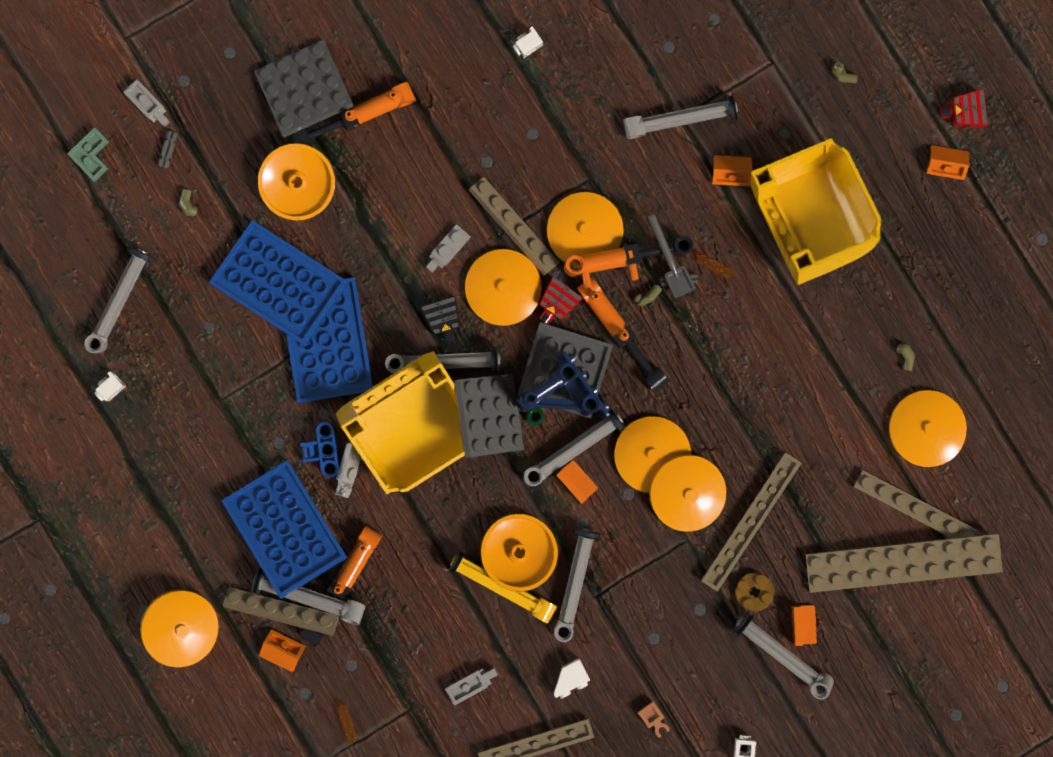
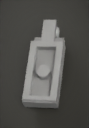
(146, 102)
(448, 248)
(347, 470)
(470, 685)

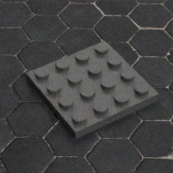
(303, 88)
(589, 354)
(488, 415)

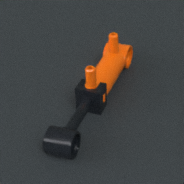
(397, 97)
(625, 257)
(620, 331)
(347, 575)

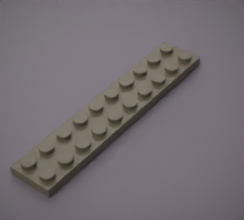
(904, 562)

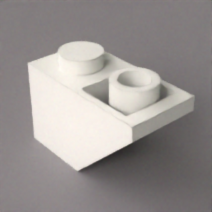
(570, 677)

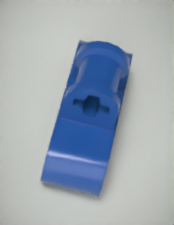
(316, 450)

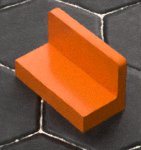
(948, 162)
(732, 170)
(577, 481)
(804, 625)
(281, 650)

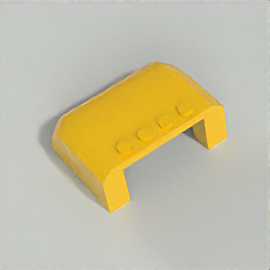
(817, 209)
(406, 424)

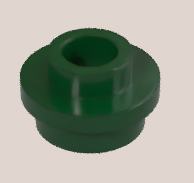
(535, 422)

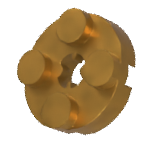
(760, 582)

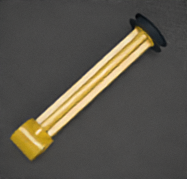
(540, 607)

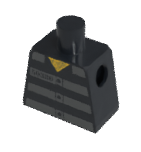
(443, 318)

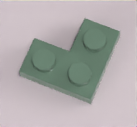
(85, 154)

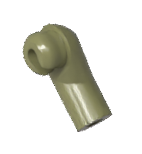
(841, 75)
(185, 205)
(650, 296)
(908, 354)

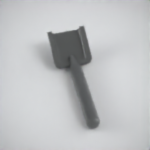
(677, 278)

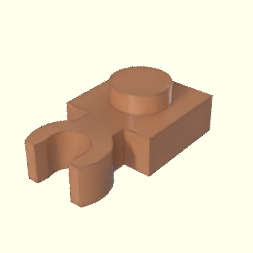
(652, 717)

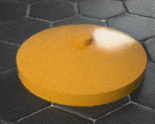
(296, 181)
(583, 226)
(503, 287)
(927, 428)
(646, 447)
(687, 493)
(519, 552)
(179, 628)

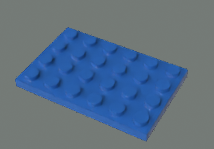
(278, 282)
(335, 355)
(284, 529)

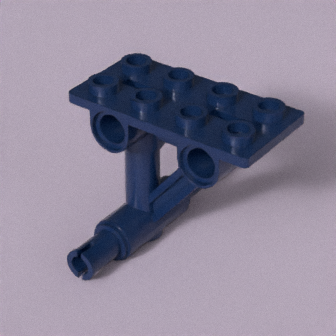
(576, 387)

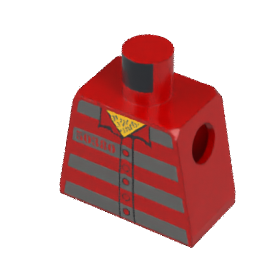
(967, 110)
(558, 301)

